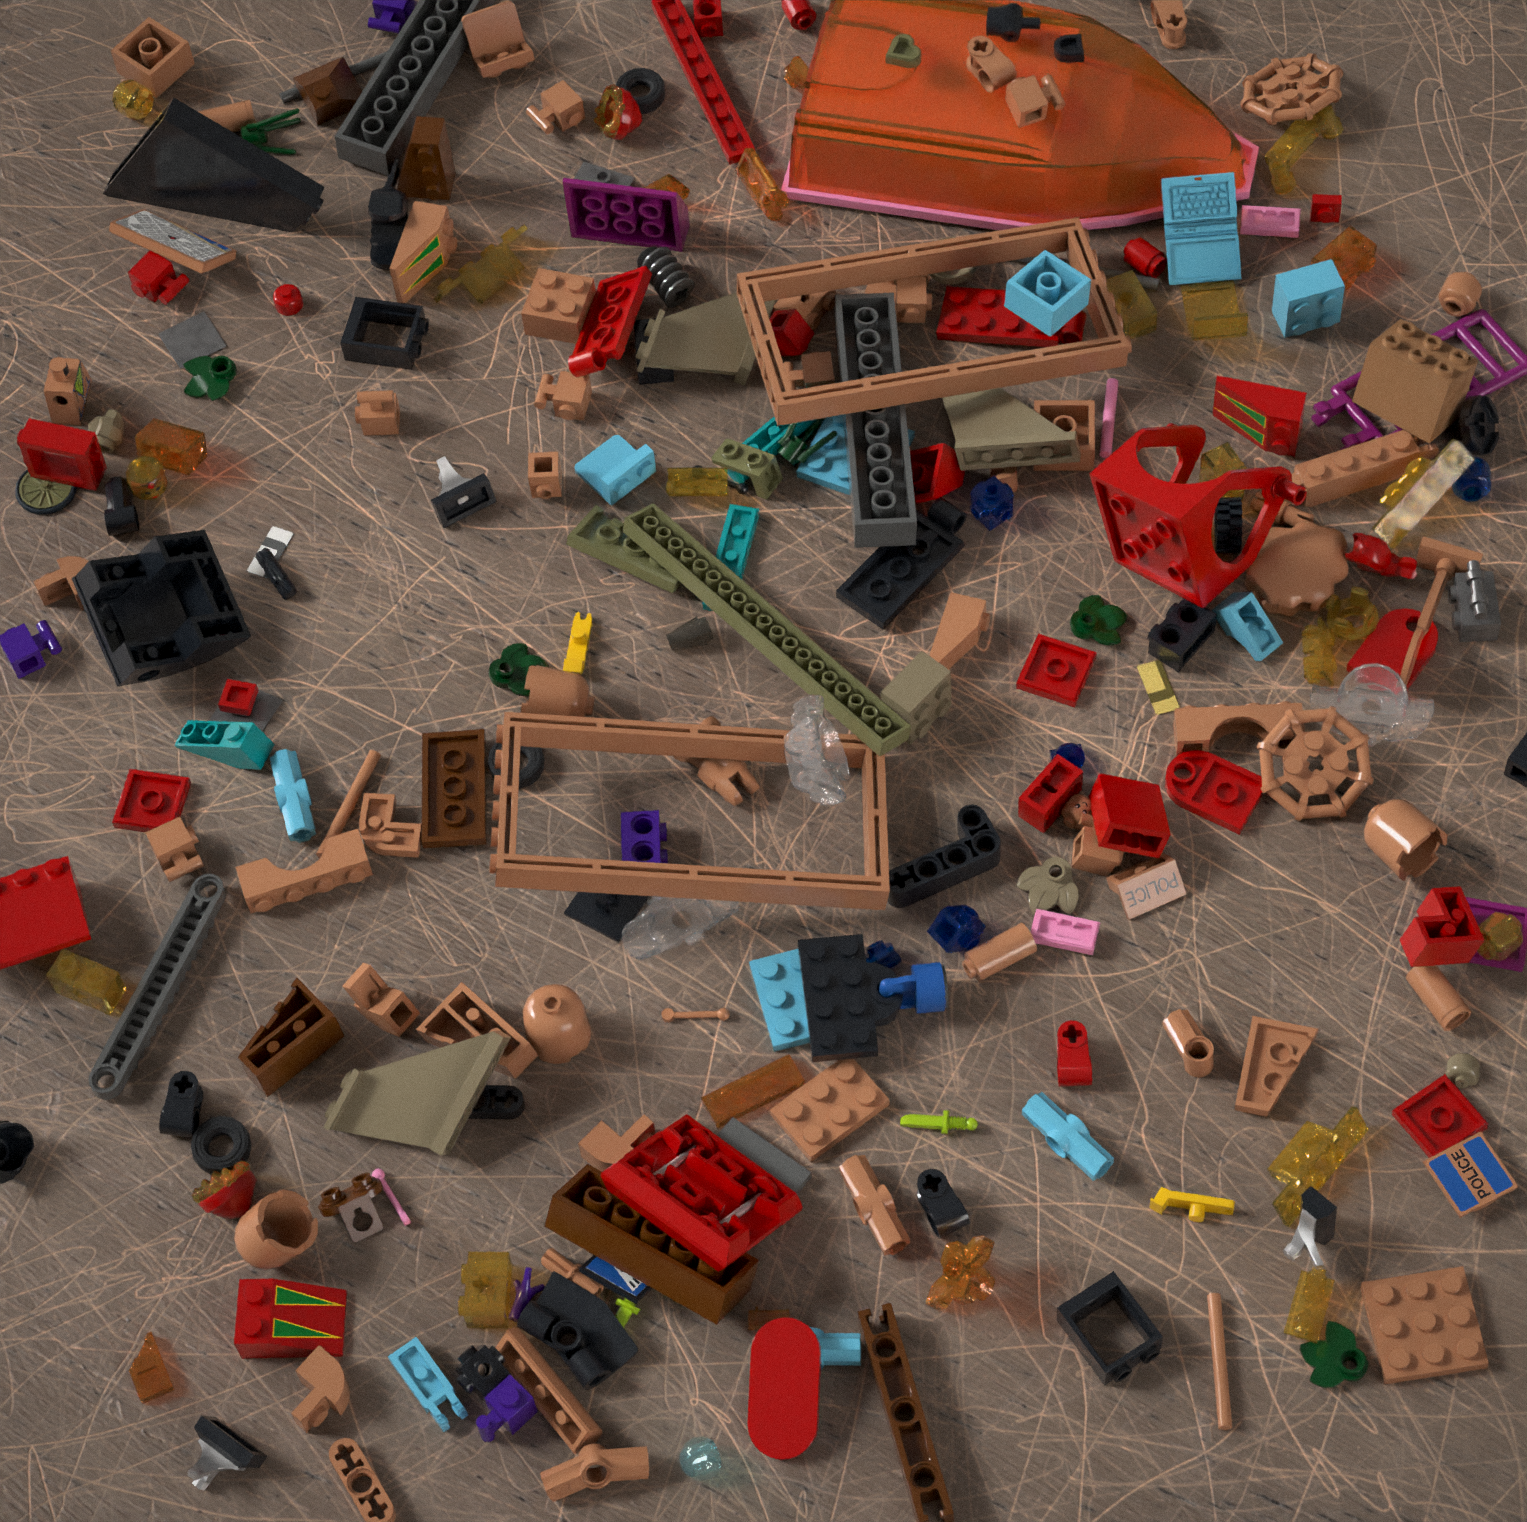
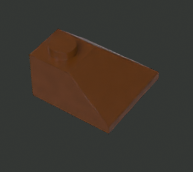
(328, 90)

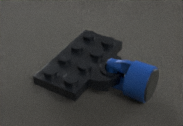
(852, 997)

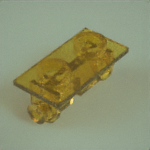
(697, 482)
(1322, 663)
(1309, 1305)

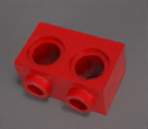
(1049, 792)

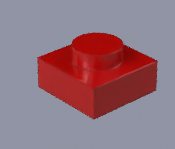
(1325, 208)
(238, 697)

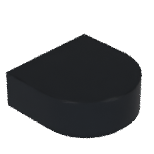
(1069, 48)

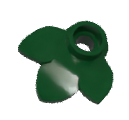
(208, 377)
(1098, 621)
(515, 662)
(1330, 1354)

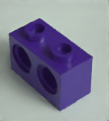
(643, 846)

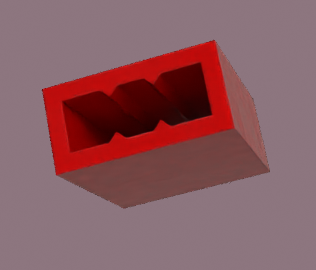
(1129, 815)

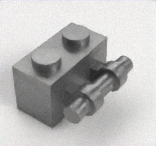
(1475, 604)

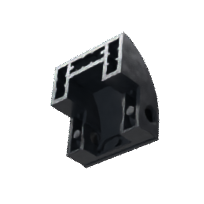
(161, 608)

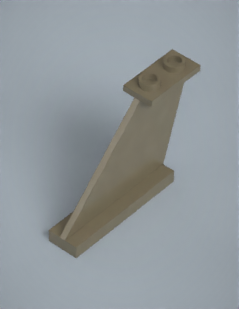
(701, 340)
(1002, 432)
(418, 1097)

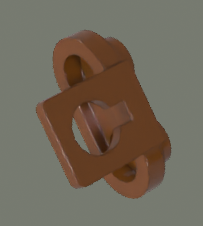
(351, 1198)

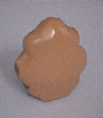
(1298, 568)

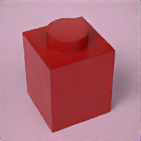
(791, 332)

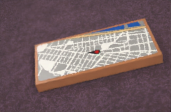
(172, 241)

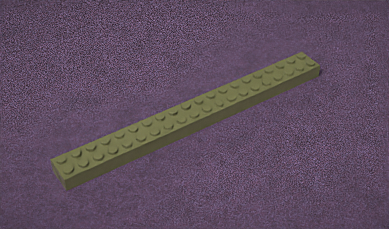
(767, 629)

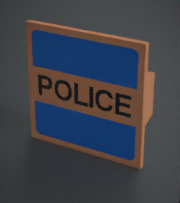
(1470, 1175)

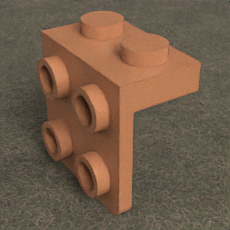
(496, 39)

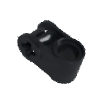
(182, 1111)
(942, 1207)

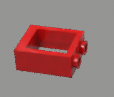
(81, 471)

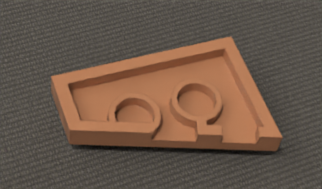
(1269, 1062)

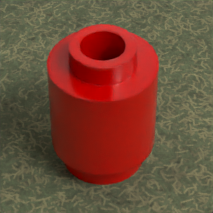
(799, 13)
(1144, 257)

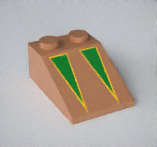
(422, 249)

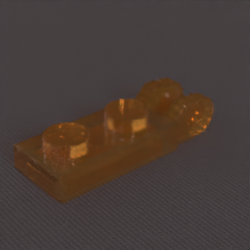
(761, 185)

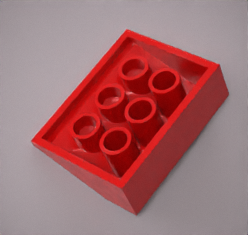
(40, 912)

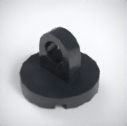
(1475, 425)

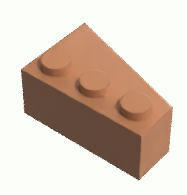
(467, 1016)

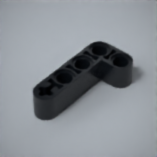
(909, 885)

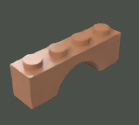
(1202, 726)
(270, 886)

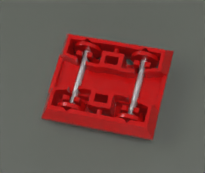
(701, 1192)

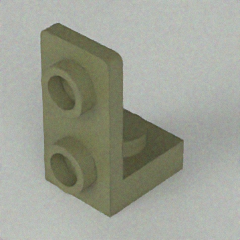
(751, 462)

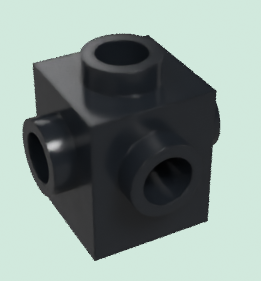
(493, 1367)

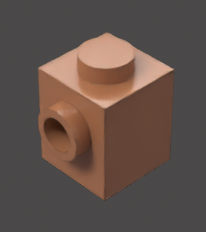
(912, 300)
(545, 475)

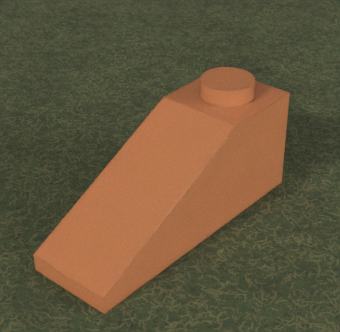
(959, 628)

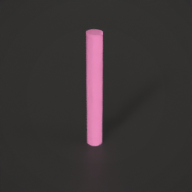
(1109, 418)

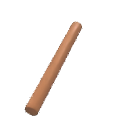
(351, 798)
(1219, 1361)

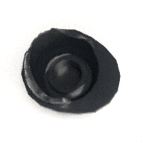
(15, 1147)

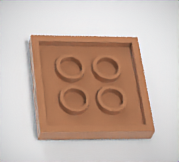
(1424, 1325)

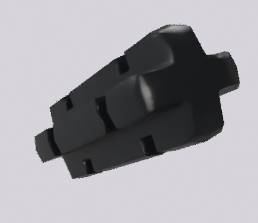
(276, 573)

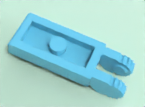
(426, 1381)

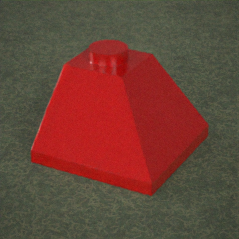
(935, 472)

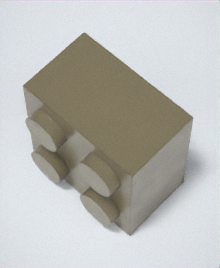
(920, 694)

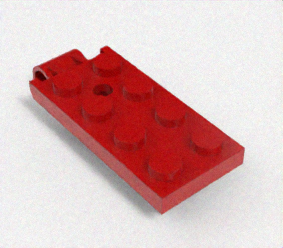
(982, 318)
(609, 321)

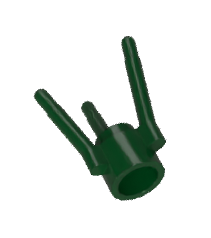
(257, 132)
(794, 449)

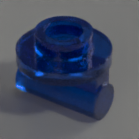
(1071, 752)
(882, 954)

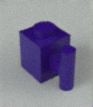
(391, 14)
(24, 650)
(508, 1406)

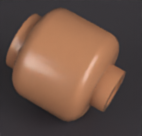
(1460, 293)

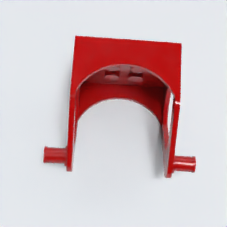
(1167, 526)

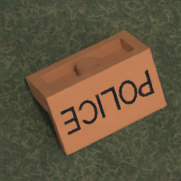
(1147, 885)

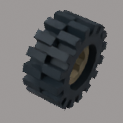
(1228, 525)

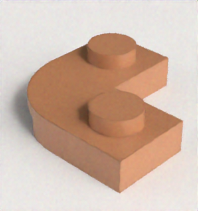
(383, 834)

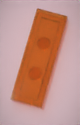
(753, 1091)

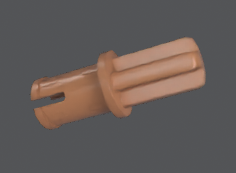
(558, 1263)

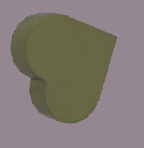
(903, 52)

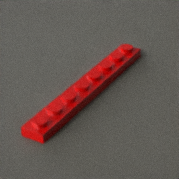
(703, 78)

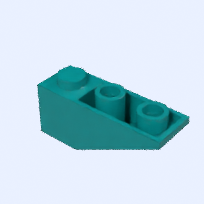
(226, 742)

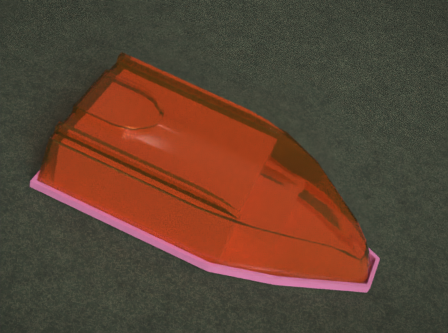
(952, 153)

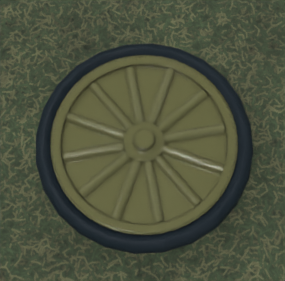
(42, 496)

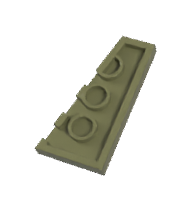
(607, 542)

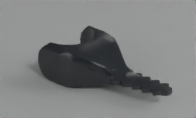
(389, 216)

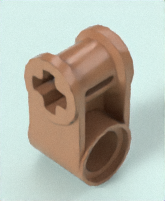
(1170, 22)
(989, 64)

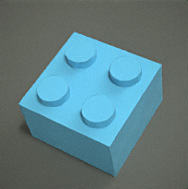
(1047, 293)
(1308, 298)

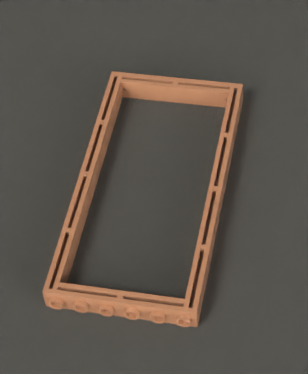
(943, 380)
(680, 880)

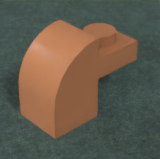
(59, 583)
(379, 1003)
(605, 1147)
(328, 1389)

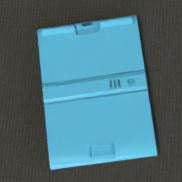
(1201, 228)

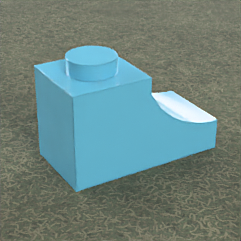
(1246, 622)

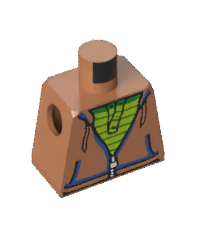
(67, 380)

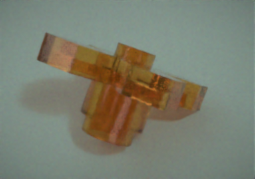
(963, 1274)

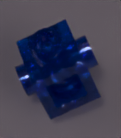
(992, 502)
(957, 928)

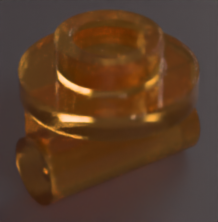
(796, 73)

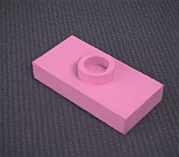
(1270, 221)
(1065, 931)

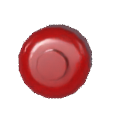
(288, 299)

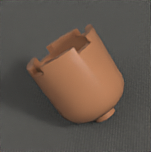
(557, 693)
(1403, 837)
(556, 1023)
(275, 1230)

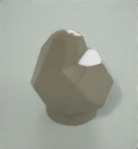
(108, 430)

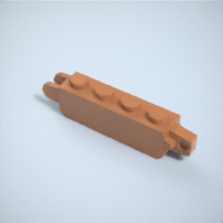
(1359, 466)

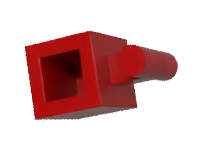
(156, 278)

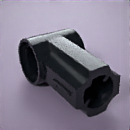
(121, 512)

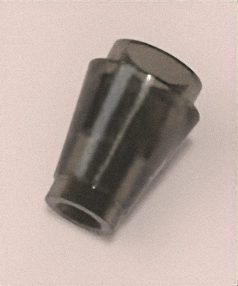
(691, 634)

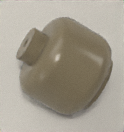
(1463, 1070)

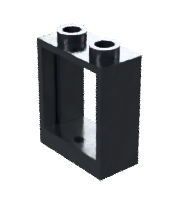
(386, 312)
(1091, 1300)

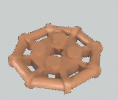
(1291, 87)
(1296, 766)

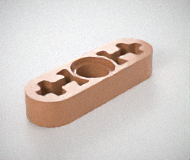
(358, 1459)

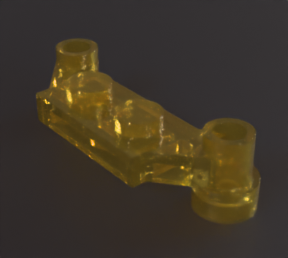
(1295, 143)

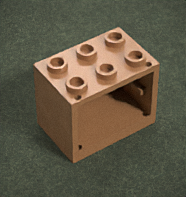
(1414, 380)

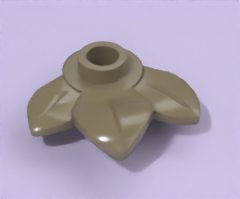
(1048, 890)

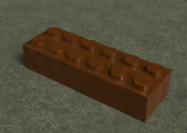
(624, 1238)

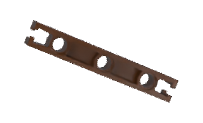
(899, 1395)

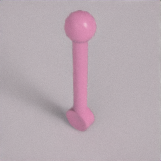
(379, 1173)

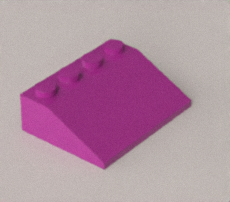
(626, 214)

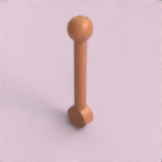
(669, 1015)

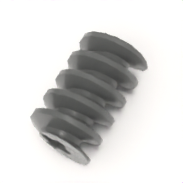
(667, 276)

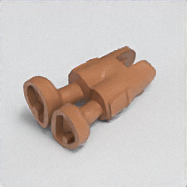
(721, 772)

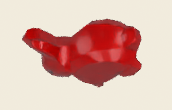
(1375, 556)

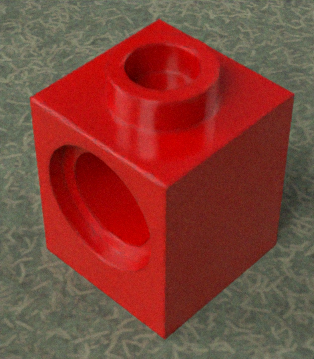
(708, 18)

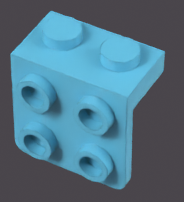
(616, 468)

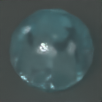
(700, 1458)

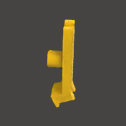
(578, 644)
(1196, 1203)

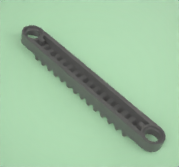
(157, 987)

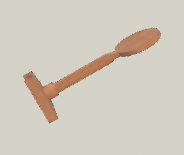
(1445, 562)

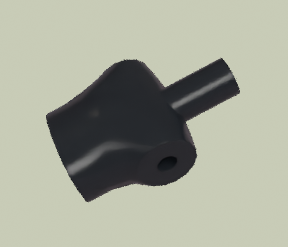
(1009, 21)

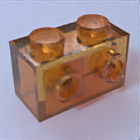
(1351, 254)
(173, 445)

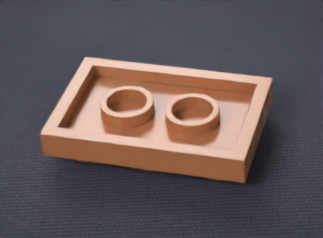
(829, 1107)

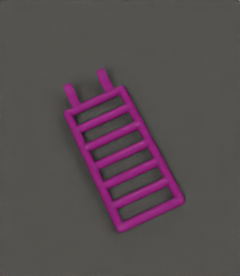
(1342, 401)

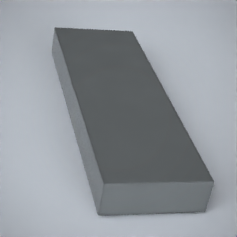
(765, 1155)

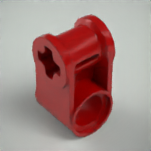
(1073, 1059)

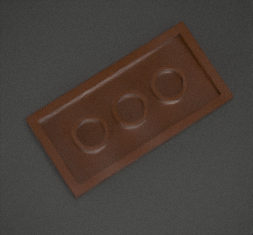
(454, 788)

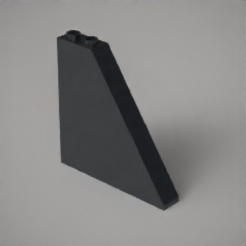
(212, 172)

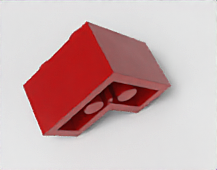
(1443, 931)

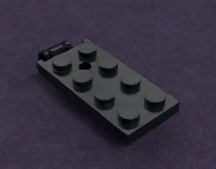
(898, 575)

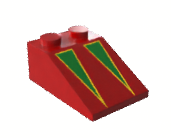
(1261, 413)
(288, 1319)

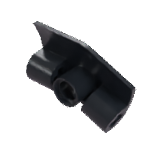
(569, 1309)

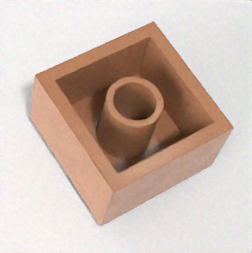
(153, 56)
(557, 305)
(1071, 416)

